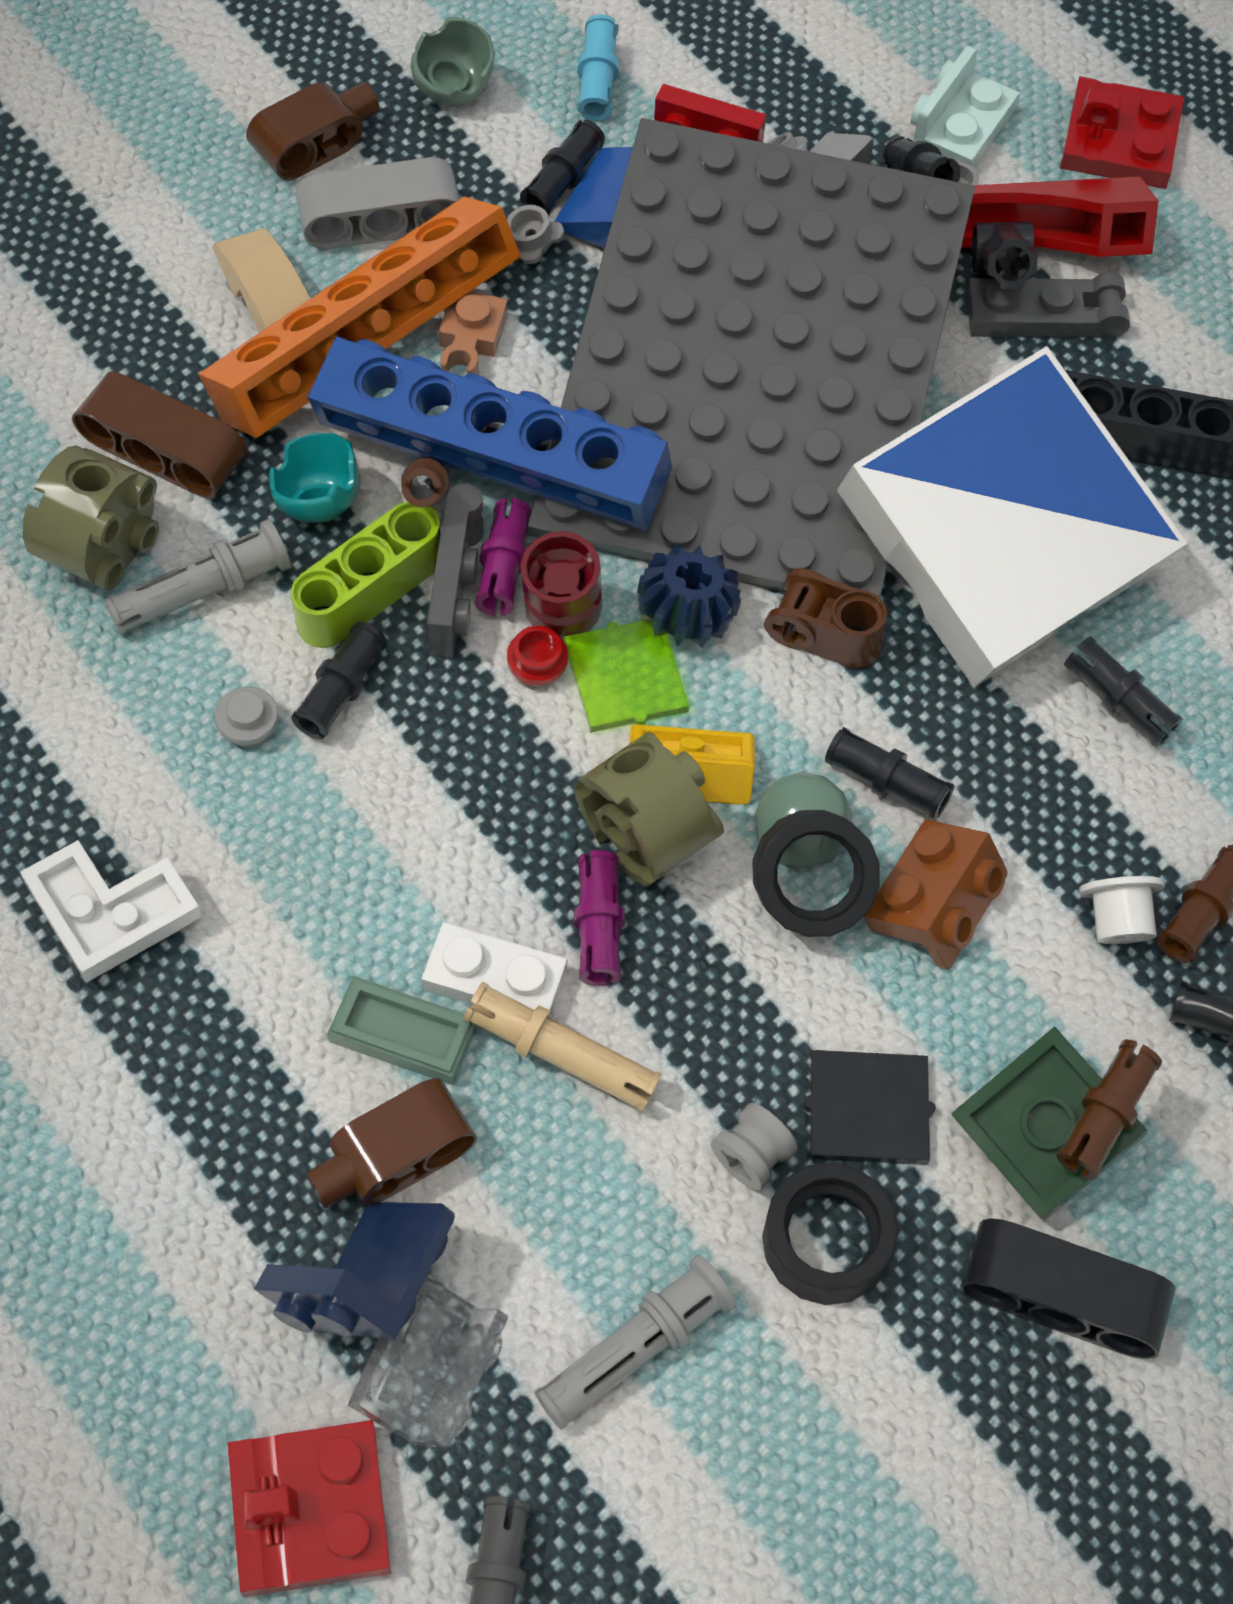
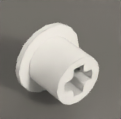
(1123, 908)

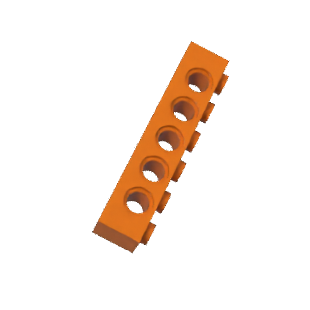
(374, 302)

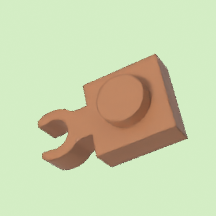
(471, 328)

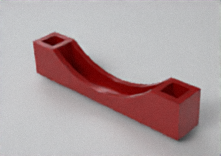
(1074, 215)

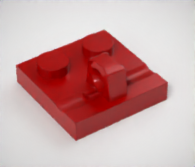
(1122, 132)
(308, 1508)

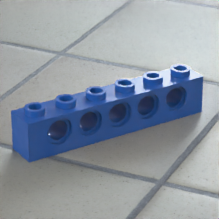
(621, 492)

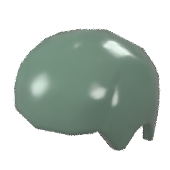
(453, 62)
(798, 793)

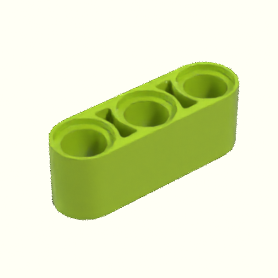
(359, 598)

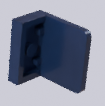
(374, 1279)

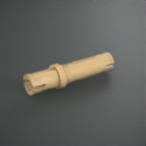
(538, 1034)

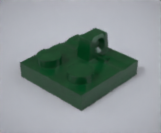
(1028, 1117)

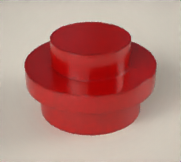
(537, 656)

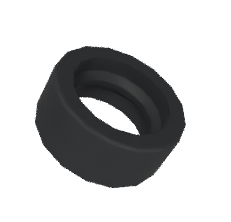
(835, 918)
(845, 1184)

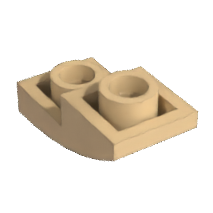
(262, 275)

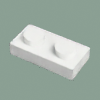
(467, 958)

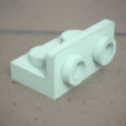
(963, 110)

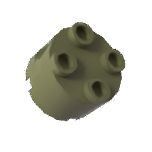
(91, 516)
(648, 808)

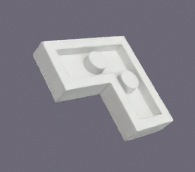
(105, 924)

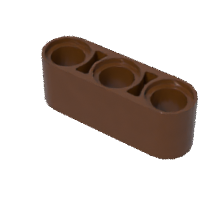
(160, 434)

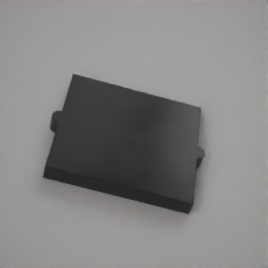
(869, 1107)

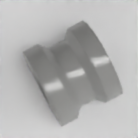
(754, 1146)

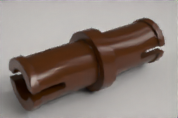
(419, 495)
(1204, 907)
(1109, 1109)

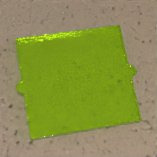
(625, 675)

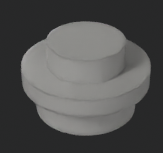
(246, 716)

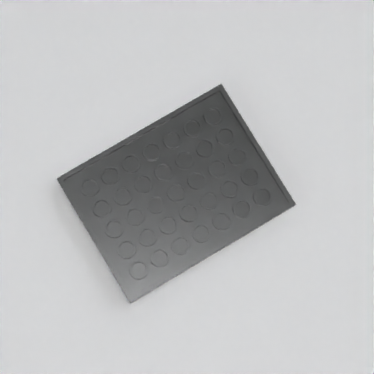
(772, 332)

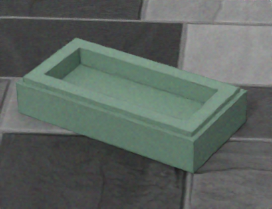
(402, 1030)

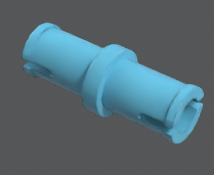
(598, 67)

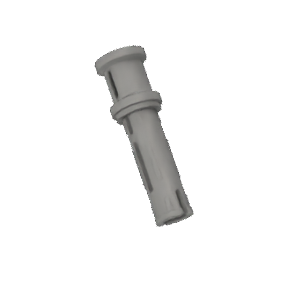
(225, 567)
(662, 1322)

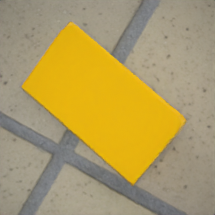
(722, 755)

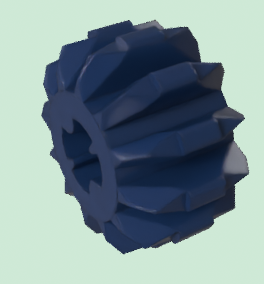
(688, 595)

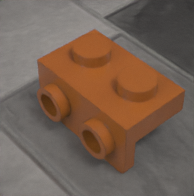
(939, 890)

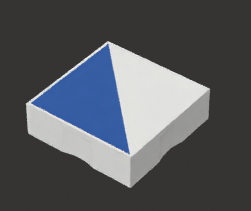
(1010, 515)

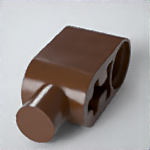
(310, 127)
(393, 1146)

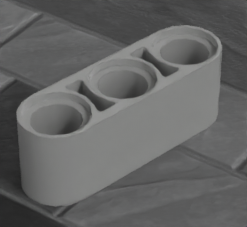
(373, 201)

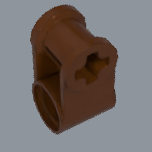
(825, 619)

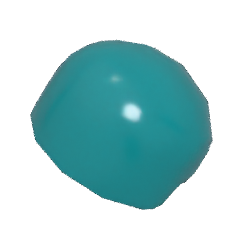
(316, 478)

